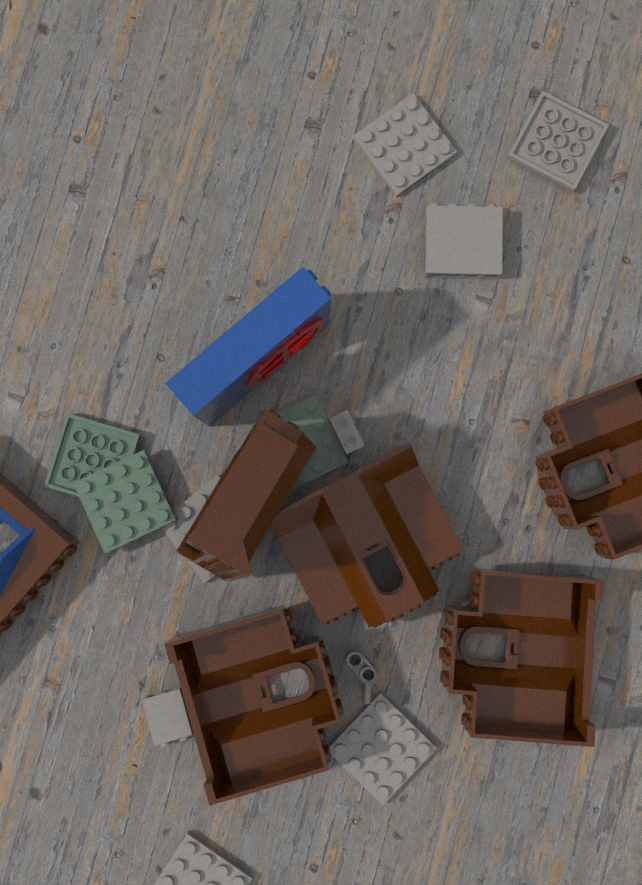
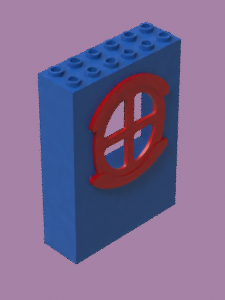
(253, 347)

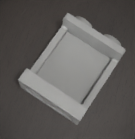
(346, 433)
(167, 716)

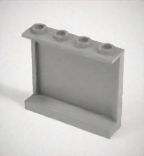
(463, 241)

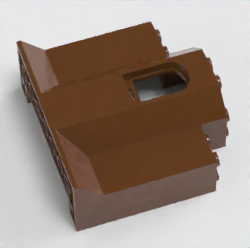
(606, 428)
(247, 498)
(377, 504)
(547, 679)
(238, 731)

